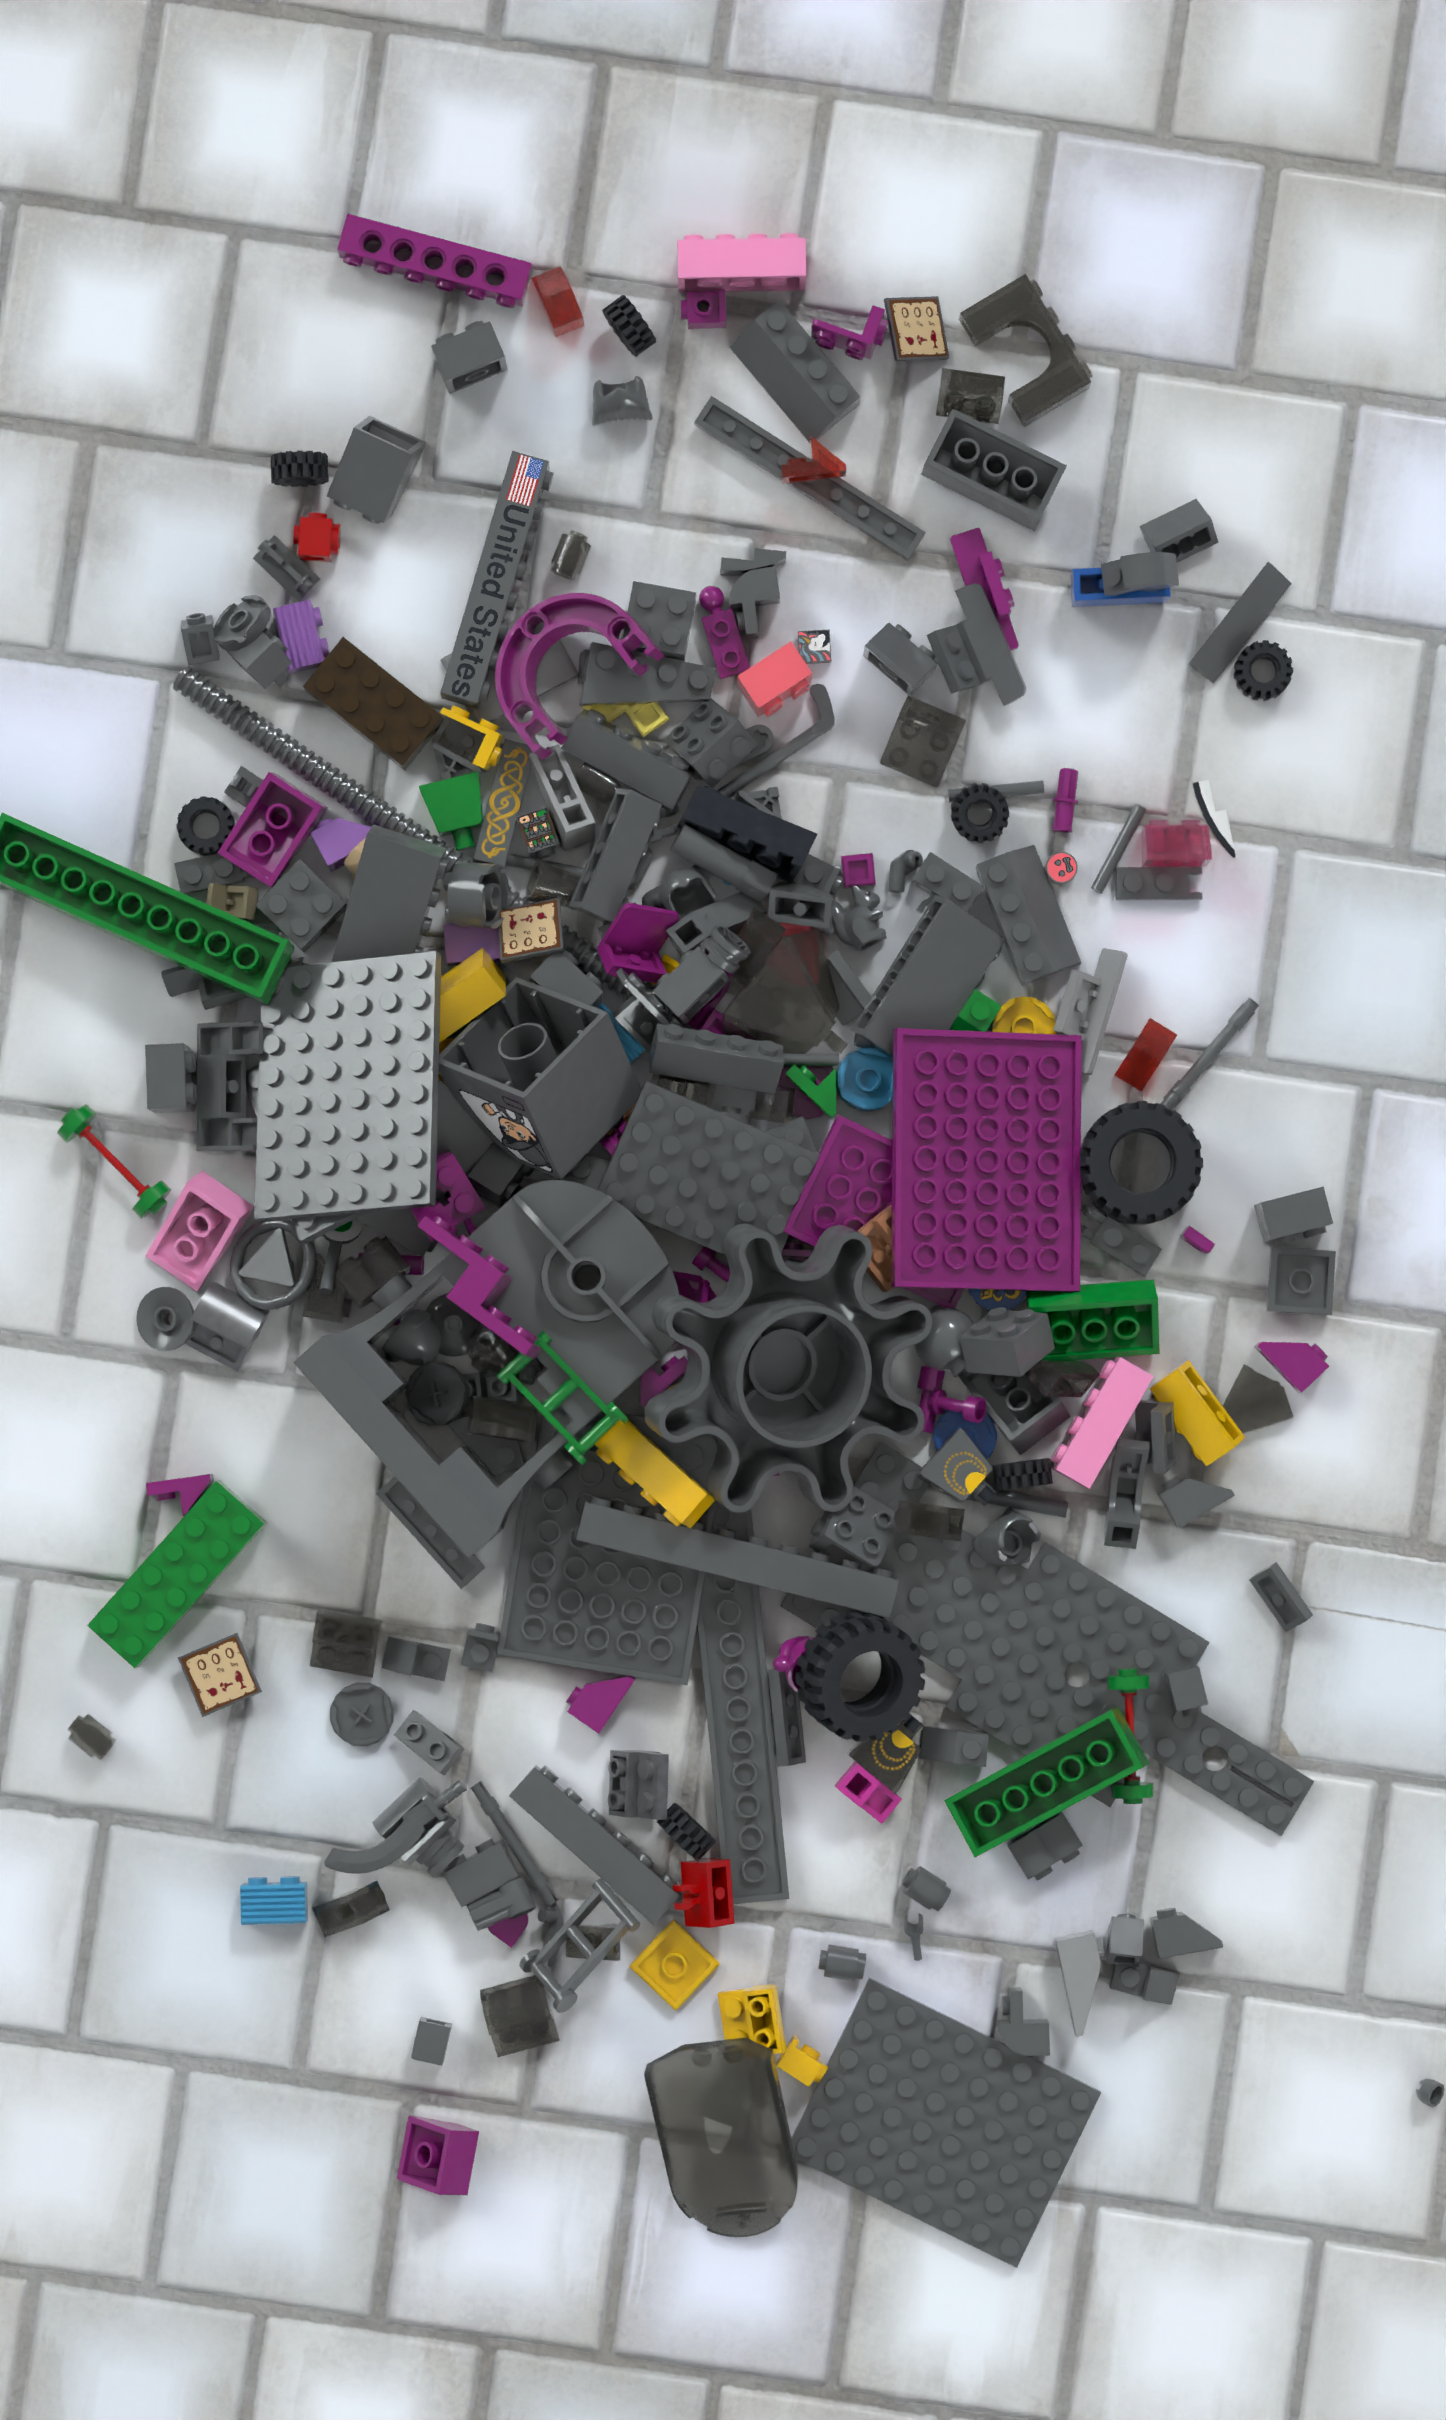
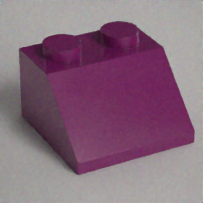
(438, 2156)

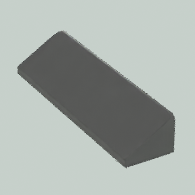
(1240, 623)

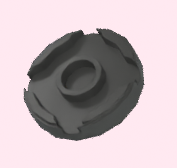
(242, 623)

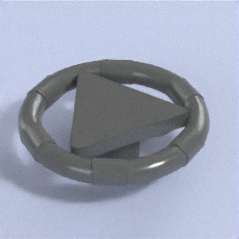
(271, 1264)

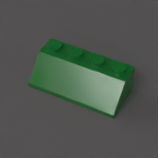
(1101, 1320)

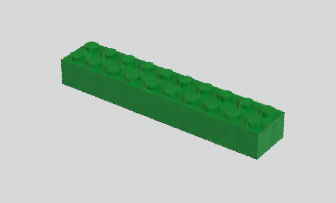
(141, 910)

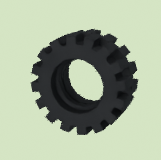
(189, 814)

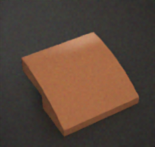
(879, 1233)

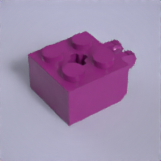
(460, 1197)

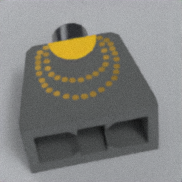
(959, 1470)

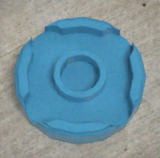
(865, 1079)

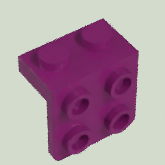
(855, 344)
(636, 940)

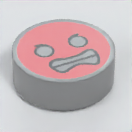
(1061, 868)

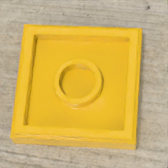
(674, 1964)

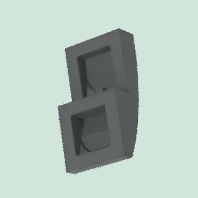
(762, 559)

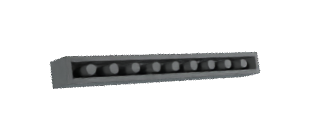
(737, 1559)

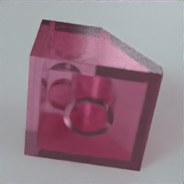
(1176, 844)

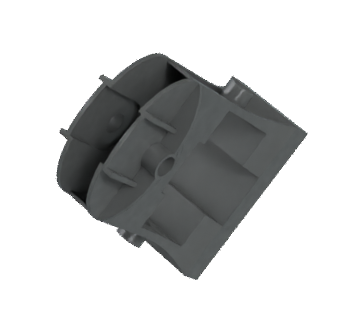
(598, 1332)

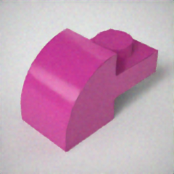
(868, 1792)

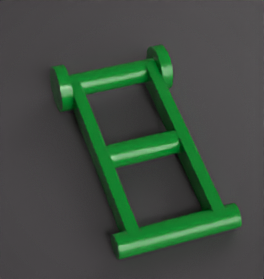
(612, 1412)

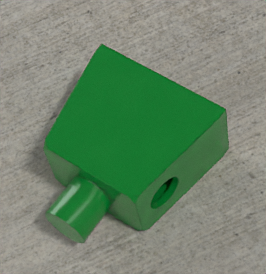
(455, 807)

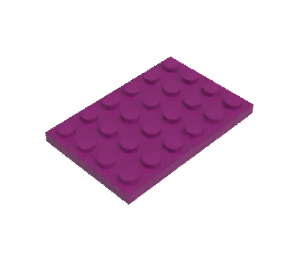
(849, 1189)

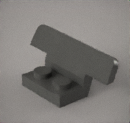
(977, 649)

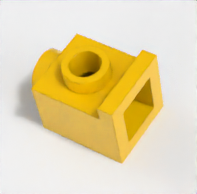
(802, 2062)

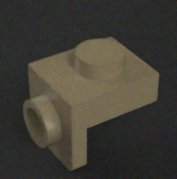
(235, 900)

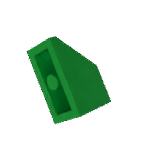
(976, 1013)

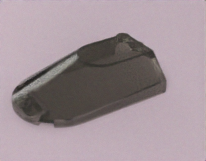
(724, 2134)

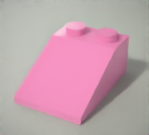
(199, 1230)

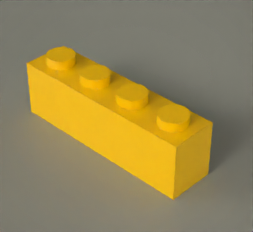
(655, 1472)

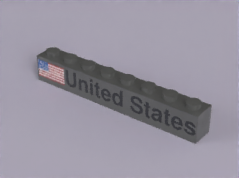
(495, 580)

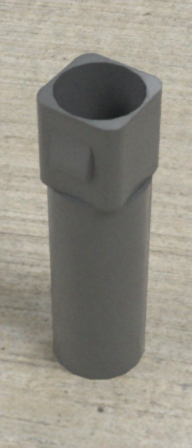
(724, 863)

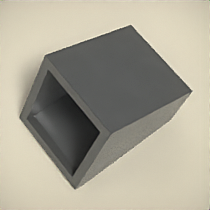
(375, 469)

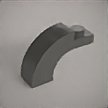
(1125, 1493)

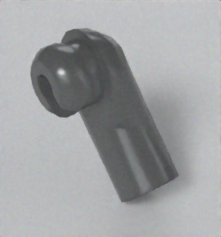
(901, 867)

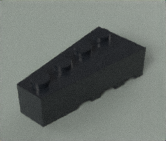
(749, 831)

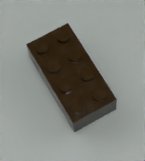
(373, 703)

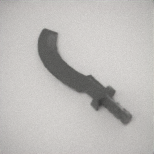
(400, 1840)

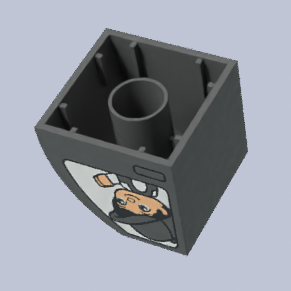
(541, 1076)

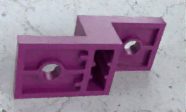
(481, 1285)

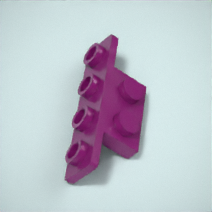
(981, 568)

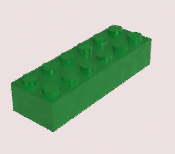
(177, 1574)
(1046, 1781)

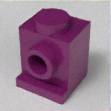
(713, 318)

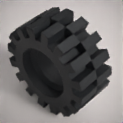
(629, 325)
(299, 468)
(1267, 651)
(965, 799)
(1022, 1474)
(686, 1832)

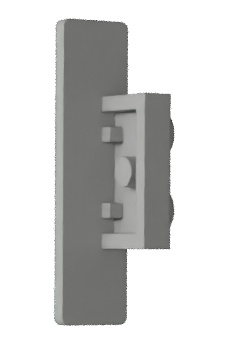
(1089, 1004)

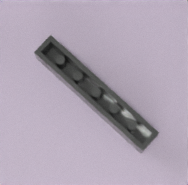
(595, 1844)

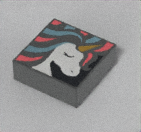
(815, 646)

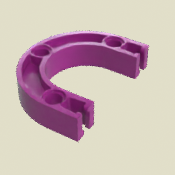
(523, 651)

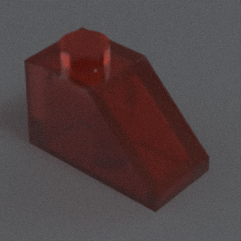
(558, 301)
(1145, 1054)

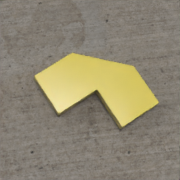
(644, 717)

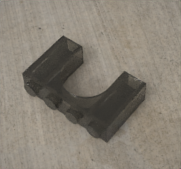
(1021, 306)

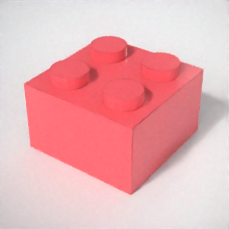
(775, 680)

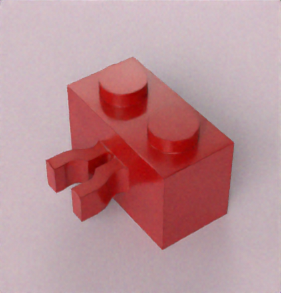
(706, 1893)

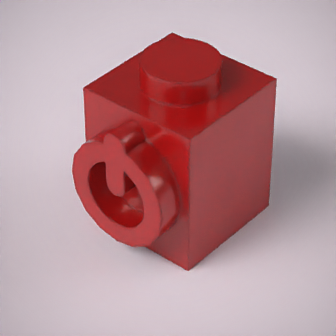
(317, 538)

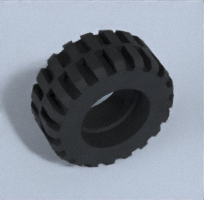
(1184, 1163)
(888, 1700)

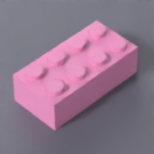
(742, 263)
(1102, 1421)

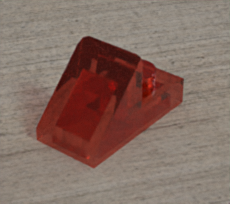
(823, 466)

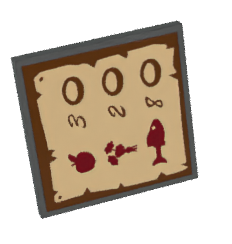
(916, 328)
(531, 930)
(219, 1674)

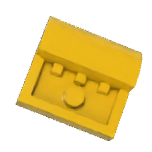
(753, 2015)

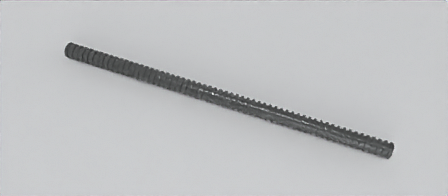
(357, 798)

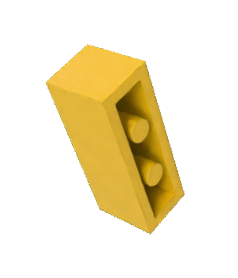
(1198, 1413)

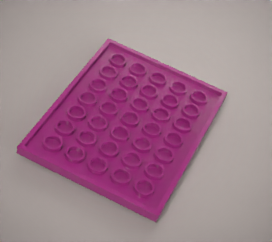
(986, 1160)

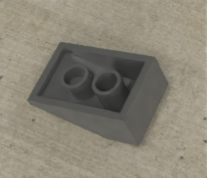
(1017, 1407)

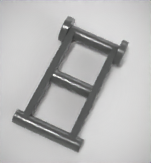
(535, 1959)

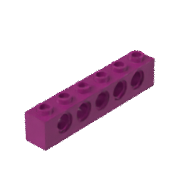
(360, 231)

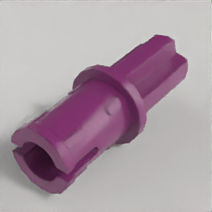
(1065, 800)

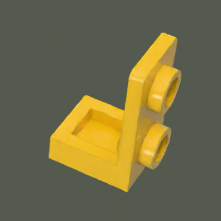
(489, 751)

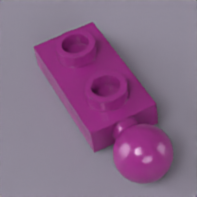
(722, 634)

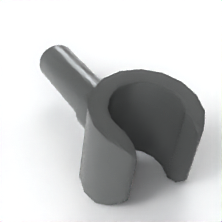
(914, 1932)

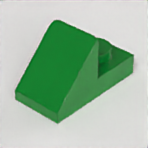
(823, 1095)

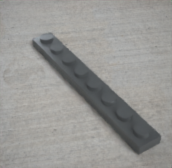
(830, 493)

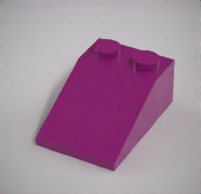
(272, 829)

